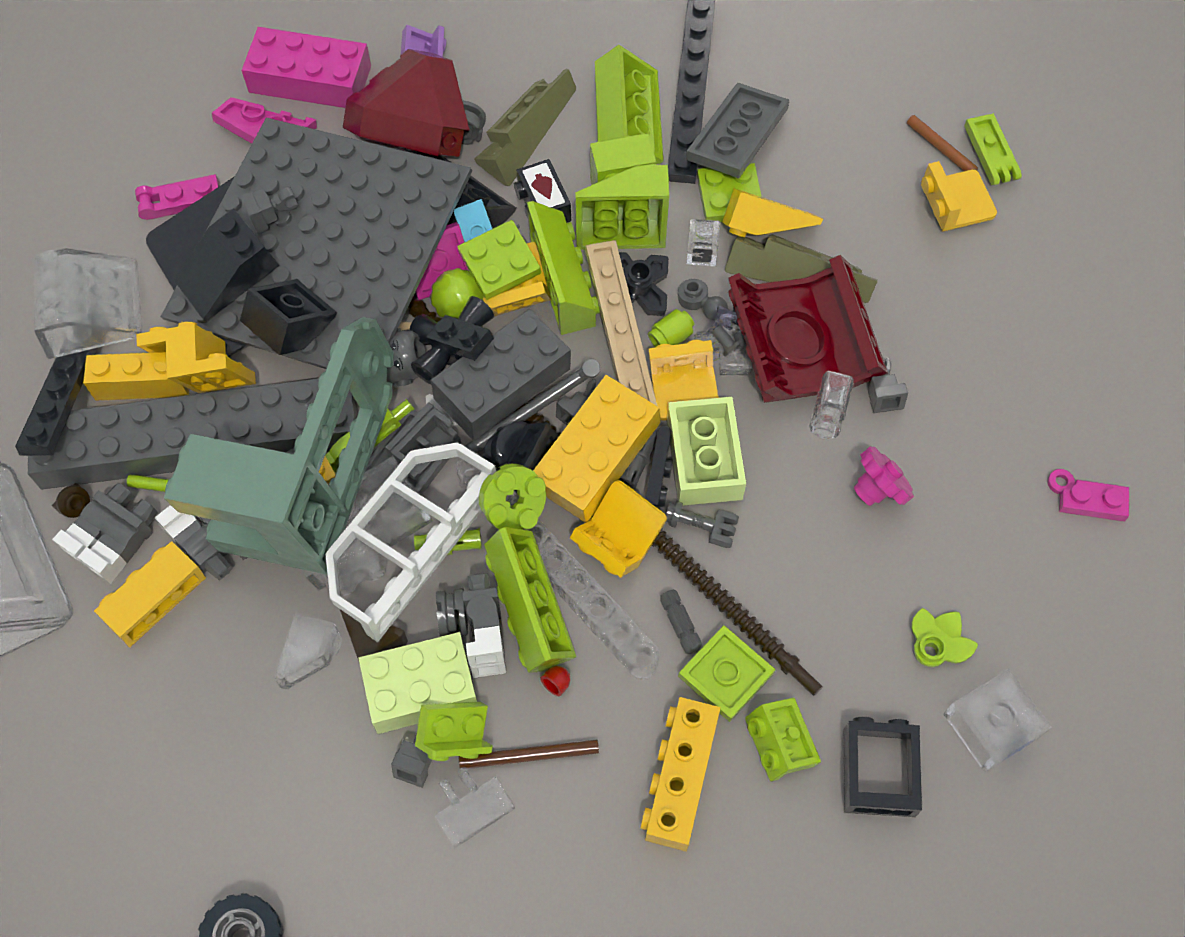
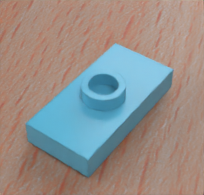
(472, 219)

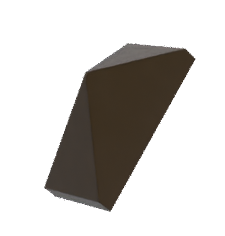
(366, 645)

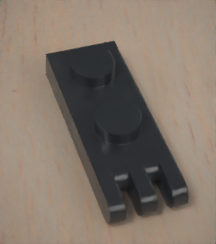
(660, 469)

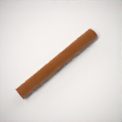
(941, 144)

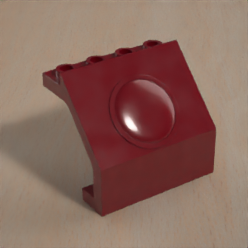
(804, 330)

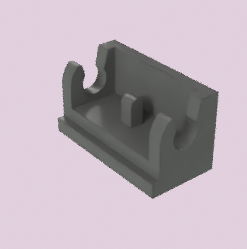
(425, 430)

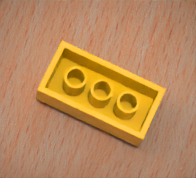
(597, 447)

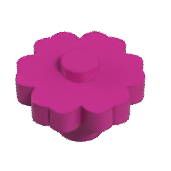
(882, 479)

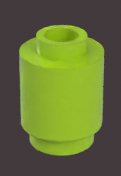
(672, 329)

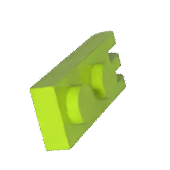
(992, 149)

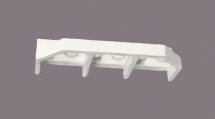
(420, 563)

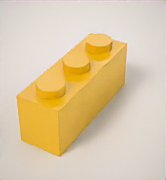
(130, 377)
(149, 593)

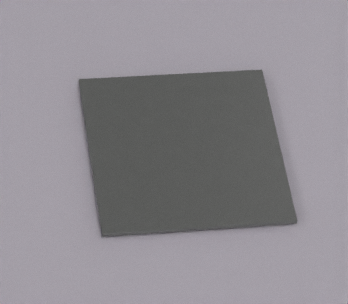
(354, 240)

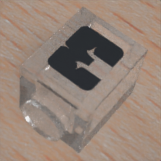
(703, 242)

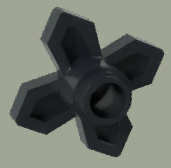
(642, 280)

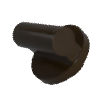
(71, 501)

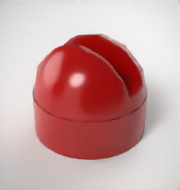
(556, 680)

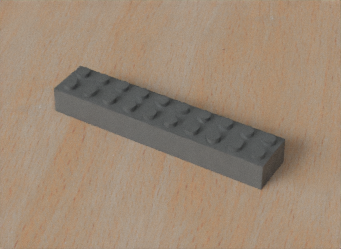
(149, 434)

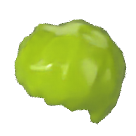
(452, 292)

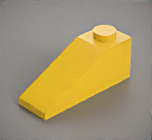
(761, 216)

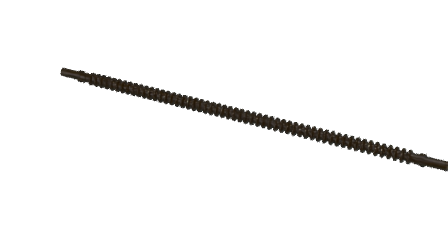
(788, 662)

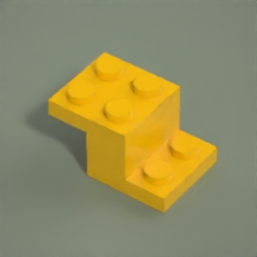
(196, 358)

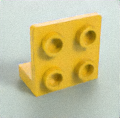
(523, 295)

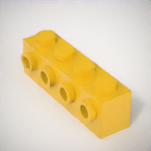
(682, 774)

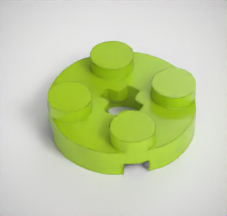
(503, 482)

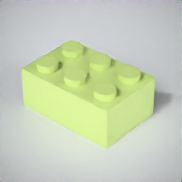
(706, 451)
(415, 676)

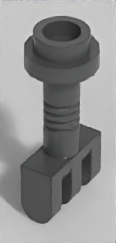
(716, 526)

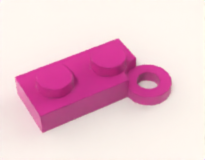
(1090, 498)

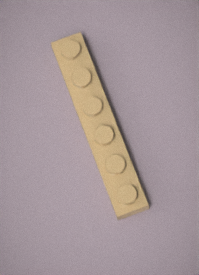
(619, 318)

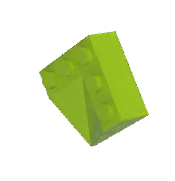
(625, 209)

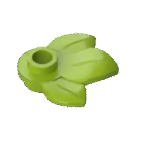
(942, 635)

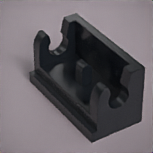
(532, 445)

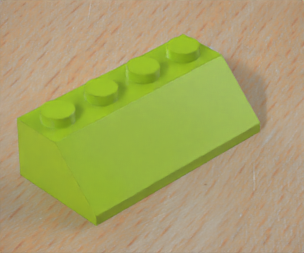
(628, 98)
(562, 269)
(528, 599)

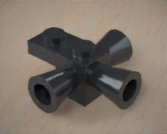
(452, 338)

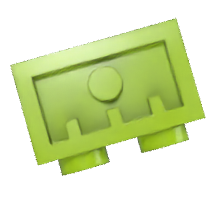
(452, 730)
(782, 738)

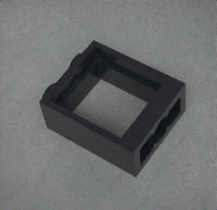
(882, 803)

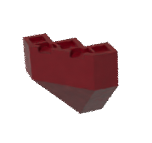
(411, 106)

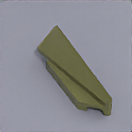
(524, 126)
(785, 261)

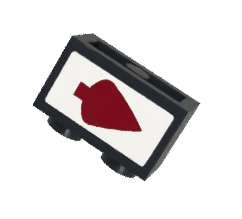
(542, 185)

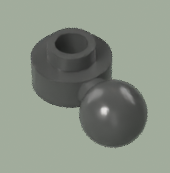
(699, 298)

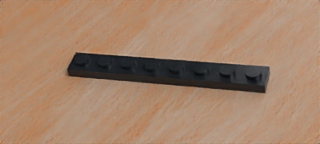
(691, 89)

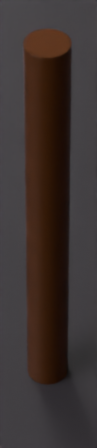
(531, 754)

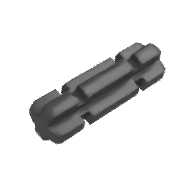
(680, 621)

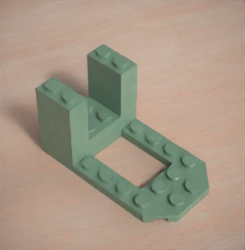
(276, 501)

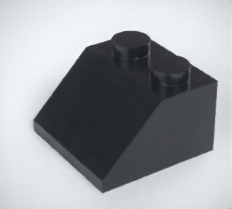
(285, 315)

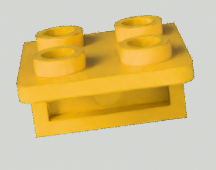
(957, 198)
(682, 373)
(620, 529)

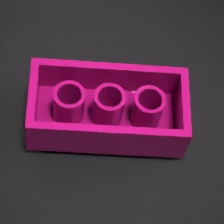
(305, 67)

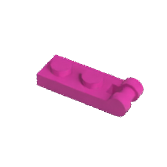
(172, 196)

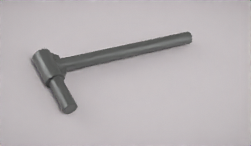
(590, 369)

